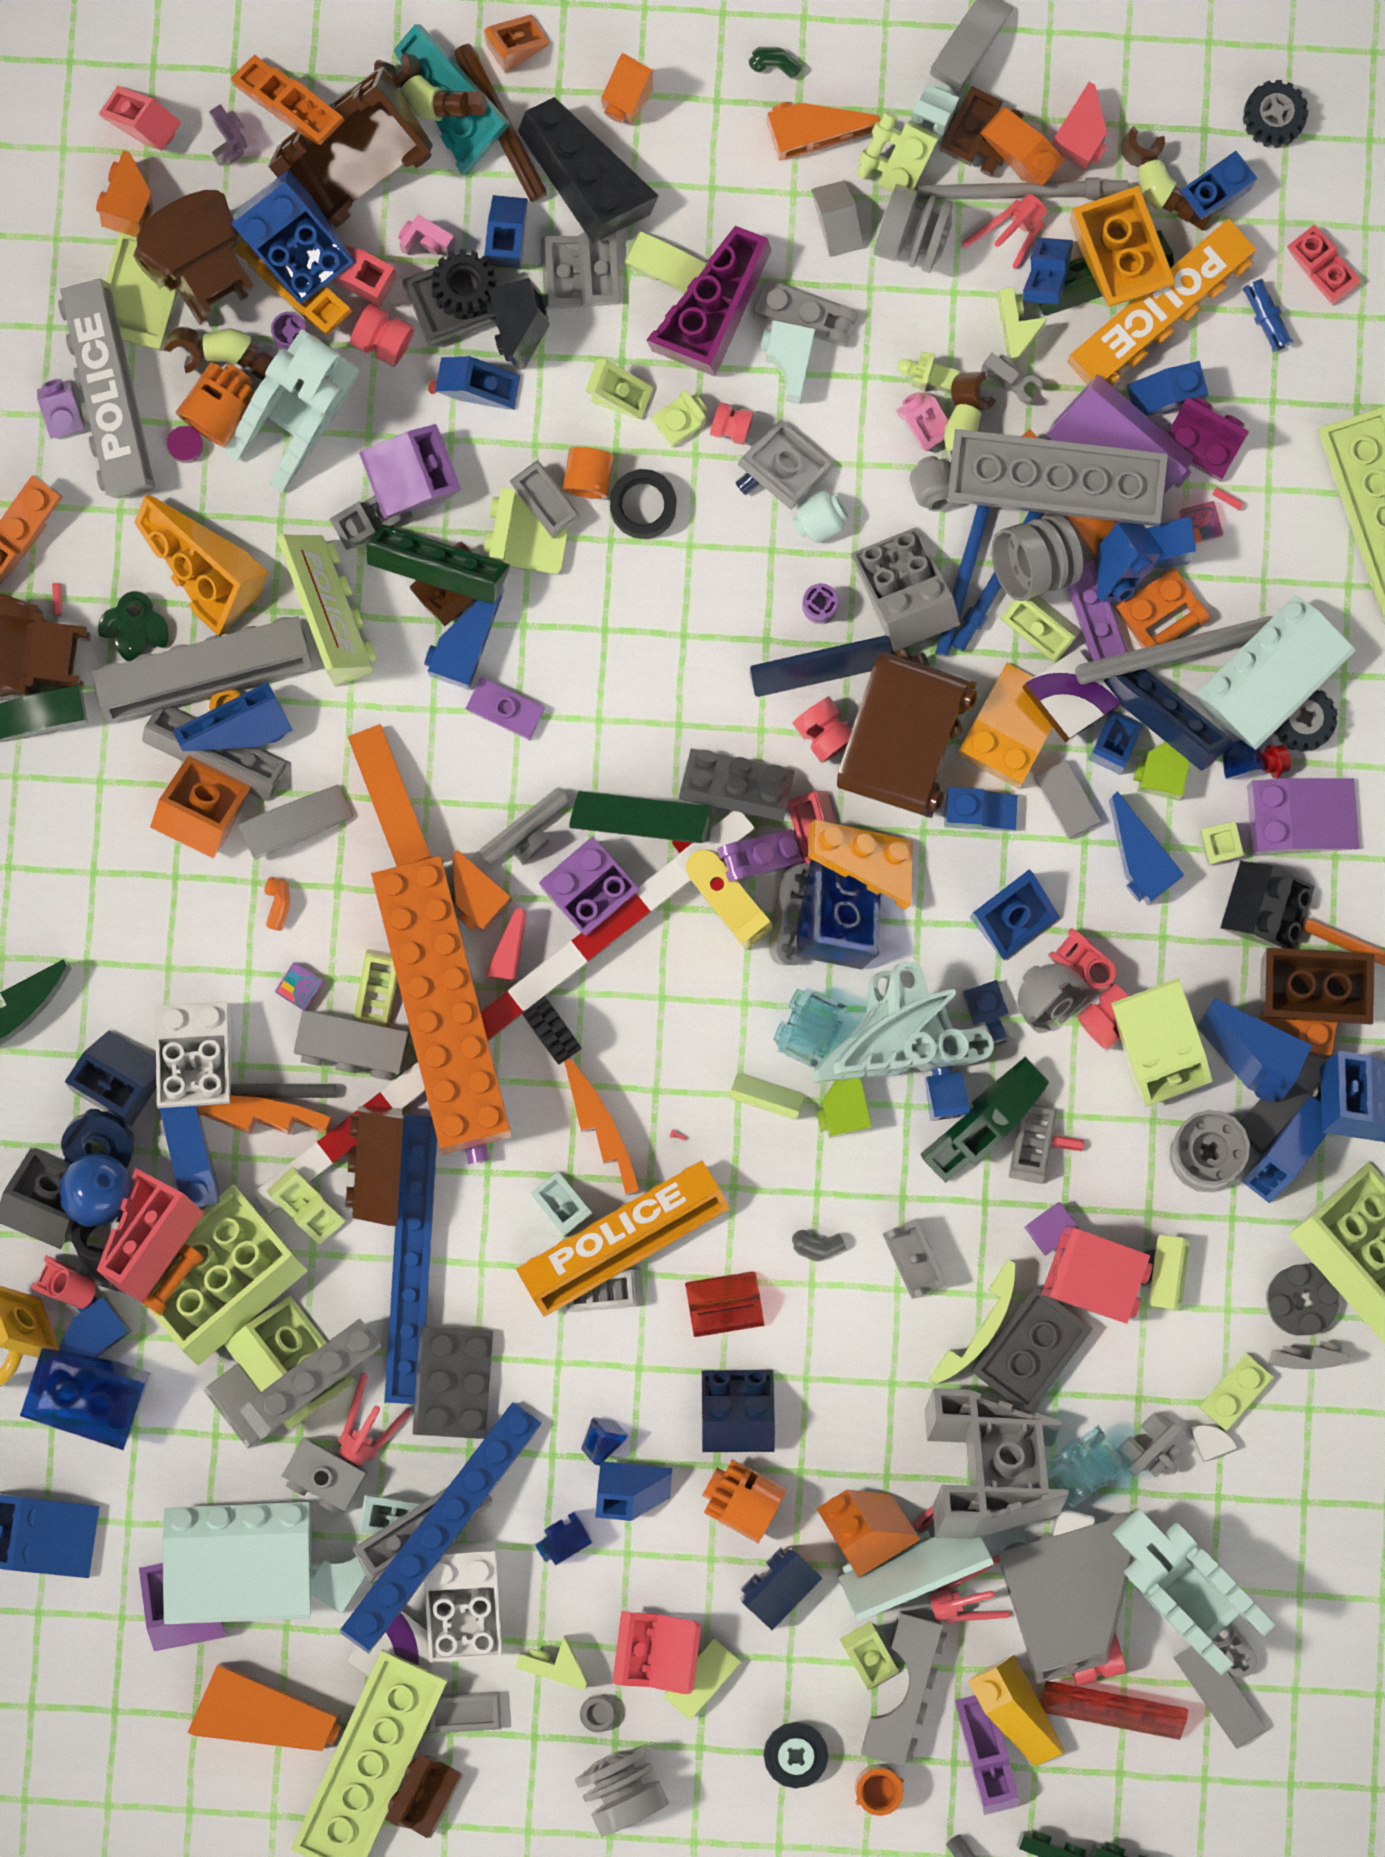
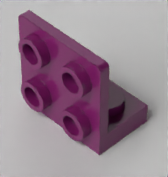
(1208, 436)

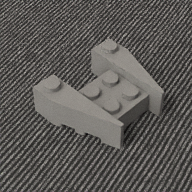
(1003, 1465)

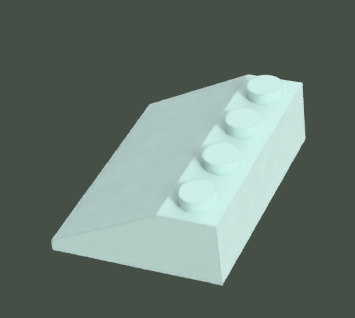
(237, 1563)
(912, 1573)

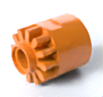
(217, 402)
(743, 1499)

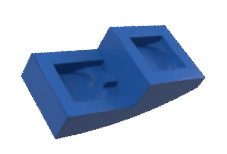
(1048, 270)

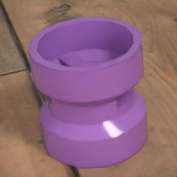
(286, 326)
(817, 608)

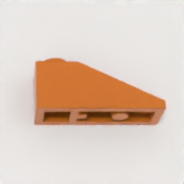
(811, 127)

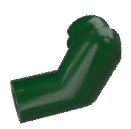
(776, 57)

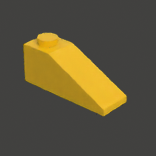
(1016, 1710)

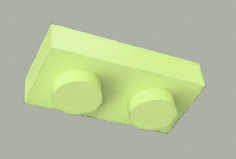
(1235, 1392)

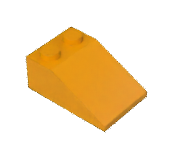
(1121, 246)
(1007, 730)

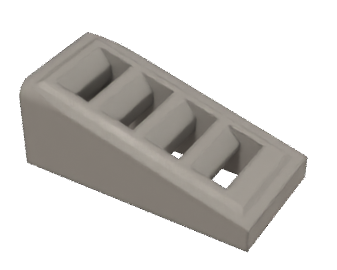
(1027, 1172)
(634, 1289)

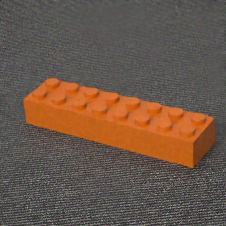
(441, 1005)

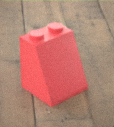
(1097, 1275)

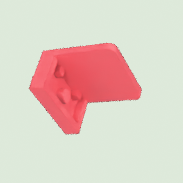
(656, 1652)

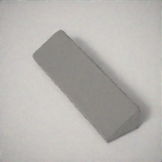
(244, 764)
(383, 1546)

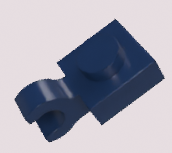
(987, 1006)

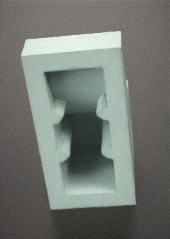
(935, 109)
(789, 350)
(337, 1582)

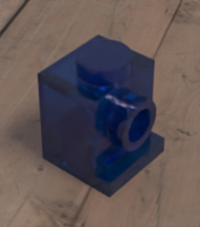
(563, 1540)

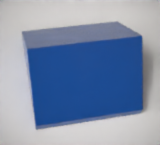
(1015, 915)

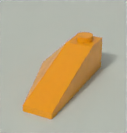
(212, 570)

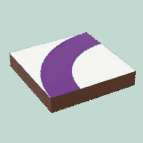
(1065, 701)
(403, 1638)

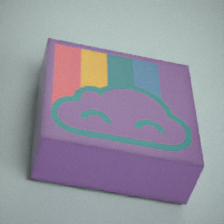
(299, 986)

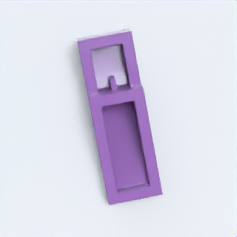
(987, 1757)

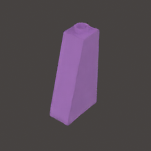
(1108, 419)

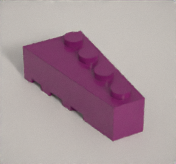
(710, 310)

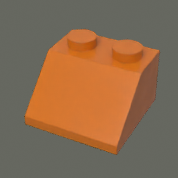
(200, 806)
(867, 1528)

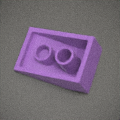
(1302, 815)

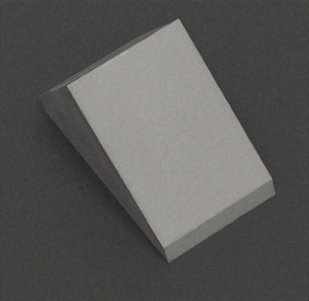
(838, 218)

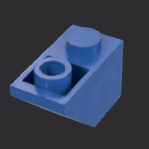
(1219, 186)
(506, 231)
(1124, 561)
(630, 1490)

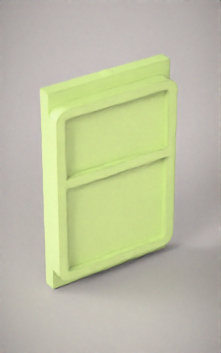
(139, 303)

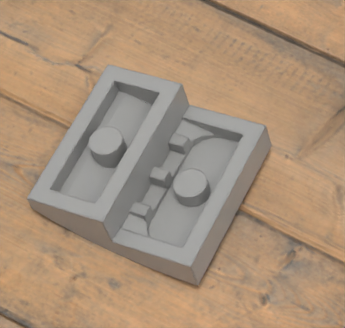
(579, 271)

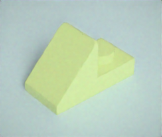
(1017, 334)
(618, 389)
(869, 1655)
(564, 1670)

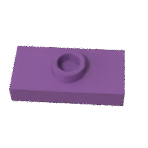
(505, 708)

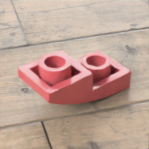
(1323, 265)

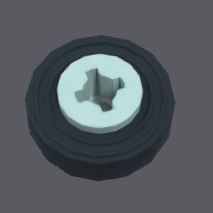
(795, 1743)

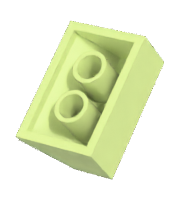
(277, 1344)

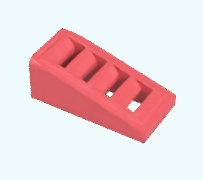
(507, 955)

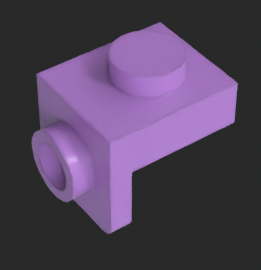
(59, 408)

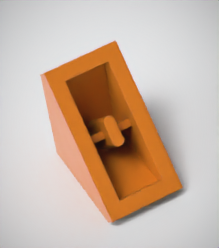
(515, 41)

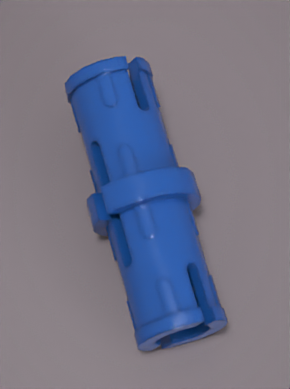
(1267, 315)

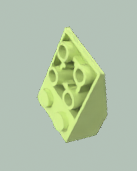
(1161, 1042)

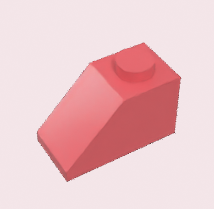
(140, 117)
(1083, 131)

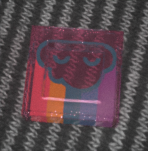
(1204, 521)

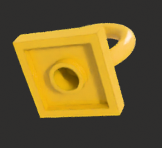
(22, 1329)

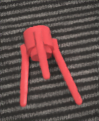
(1025, 215)
(357, 1446)
(948, 1603)

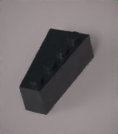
(585, 171)

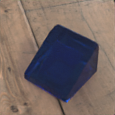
(1241, 760)
(602, 1439)

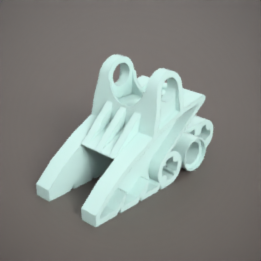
(301, 396)
(897, 1022)
(1186, 1586)

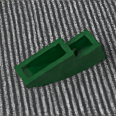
(42, 713)
(30, 998)

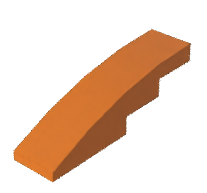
(287, 100)
(389, 796)
(246, 1111)
(594, 1115)

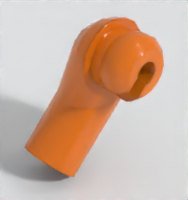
(281, 902)

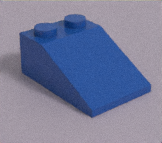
(1256, 1052)

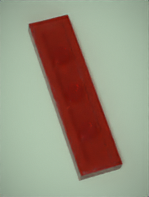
(1113, 1710)

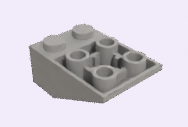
(906, 589)

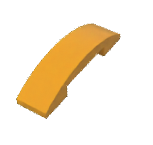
(321, 309)

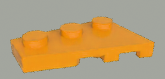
(868, 856)

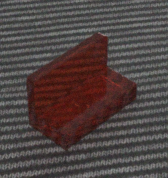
(724, 1304)

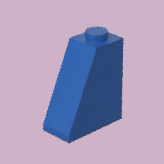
(1287, 1152)

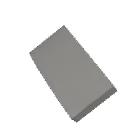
(1318, 1357)

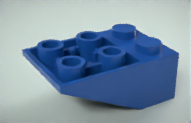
(292, 236)
(1353, 1096)
(47, 1536)

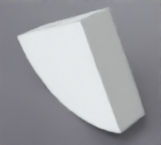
(1211, 1441)

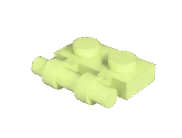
(908, 158)

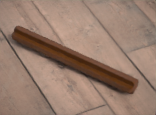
(509, 139)

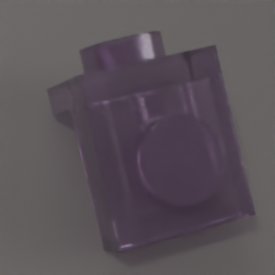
(229, 127)

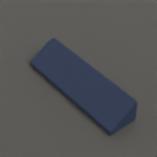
(817, 666)
(1169, 717)

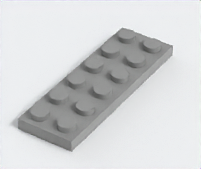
(1057, 477)

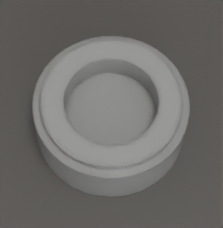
(598, 1713)

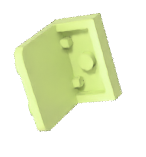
(521, 538)

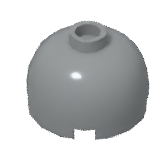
(1050, 994)

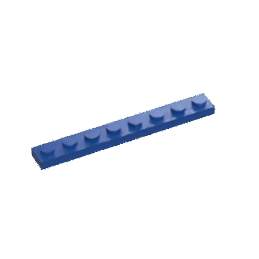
(411, 1257)
(440, 1528)

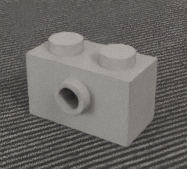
(323, 1475)

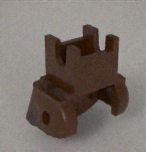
(193, 246)
(35, 650)

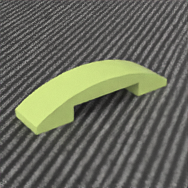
(1002, 1288)

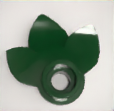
(131, 630)

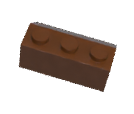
(1317, 985)
(375, 1164)

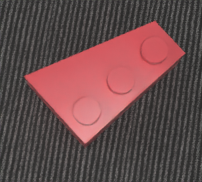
(148, 1236)

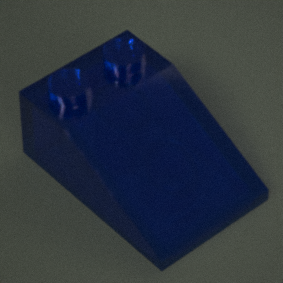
(838, 919)
(86, 1396)

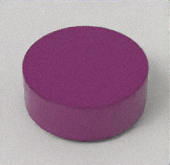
(185, 444)

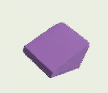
(1048, 1227)

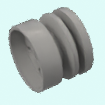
(913, 228)
(1037, 557)
(1206, 1130)
(621, 1790)

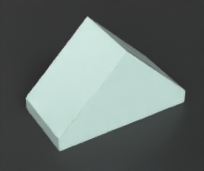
(561, 1203)
(381, 1512)

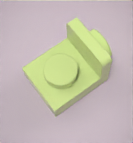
(680, 418)

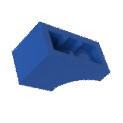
(980, 809)

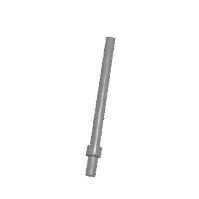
(1091, 188)

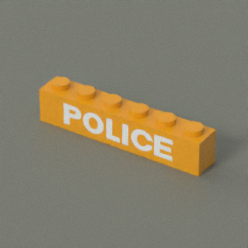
(1153, 315)
(622, 1238)

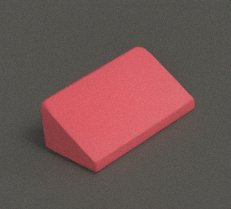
(804, 811)

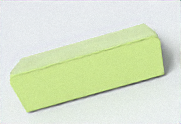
(1041, 626)
(766, 1096)
(1169, 1272)

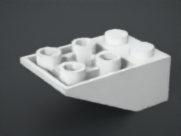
(193, 1054)
(464, 1604)

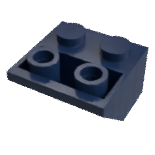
(115, 1077)
(738, 1411)
(780, 1587)

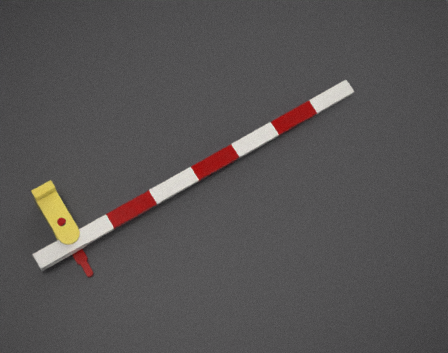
(694, 863)

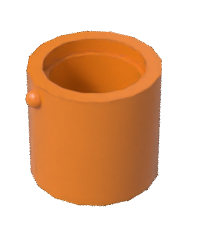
(588, 472)
(879, 1790)

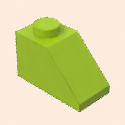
(1162, 772)
(844, 1109)

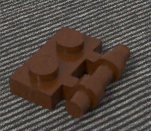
(964, 135)

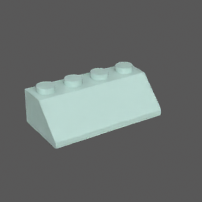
(1275, 672)

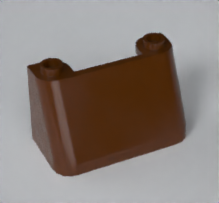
(364, 150)
(903, 734)

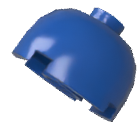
(95, 1189)

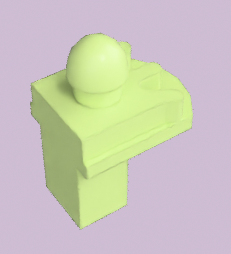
(927, 373)

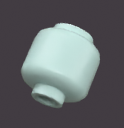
(820, 516)

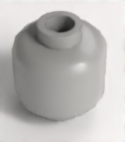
(931, 483)

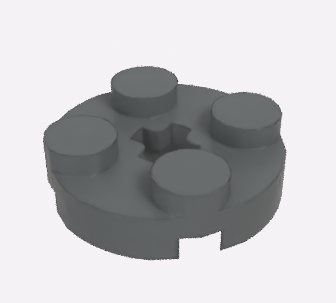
(1282, 1304)

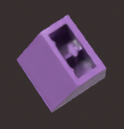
(410, 471)
(588, 886)

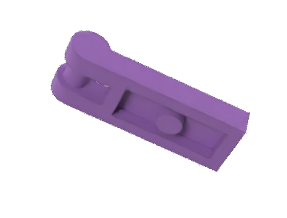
(760, 855)

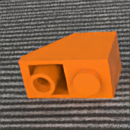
(127, 199)

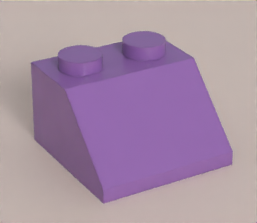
(169, 1635)

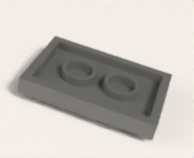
(736, 784)
(1031, 1350)
(452, 1382)

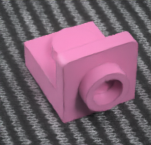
(432, 236)
(924, 419)

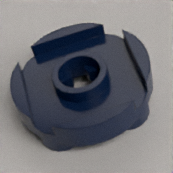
(97, 1126)

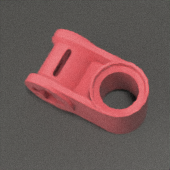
(1083, 959)
(65, 1284)

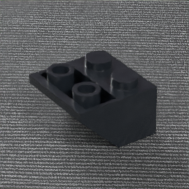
(520, 318)
(1267, 905)

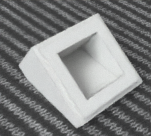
(1070, 1521)

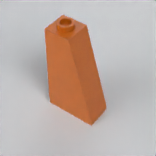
(257, 1712)

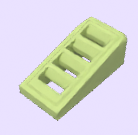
(369, 1018)

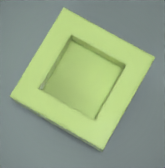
(1221, 843)

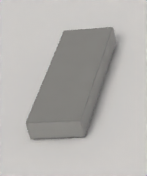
(1221, 1698)

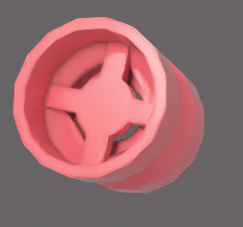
(731, 423)

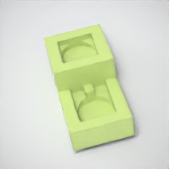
(663, 262)
(306, 1205)
(712, 1670)

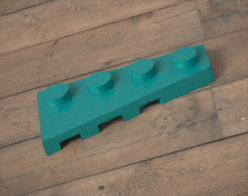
(465, 136)

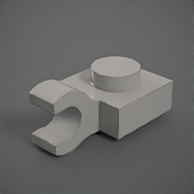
(1004, 373)

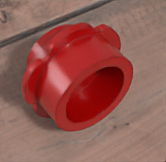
(1276, 760)

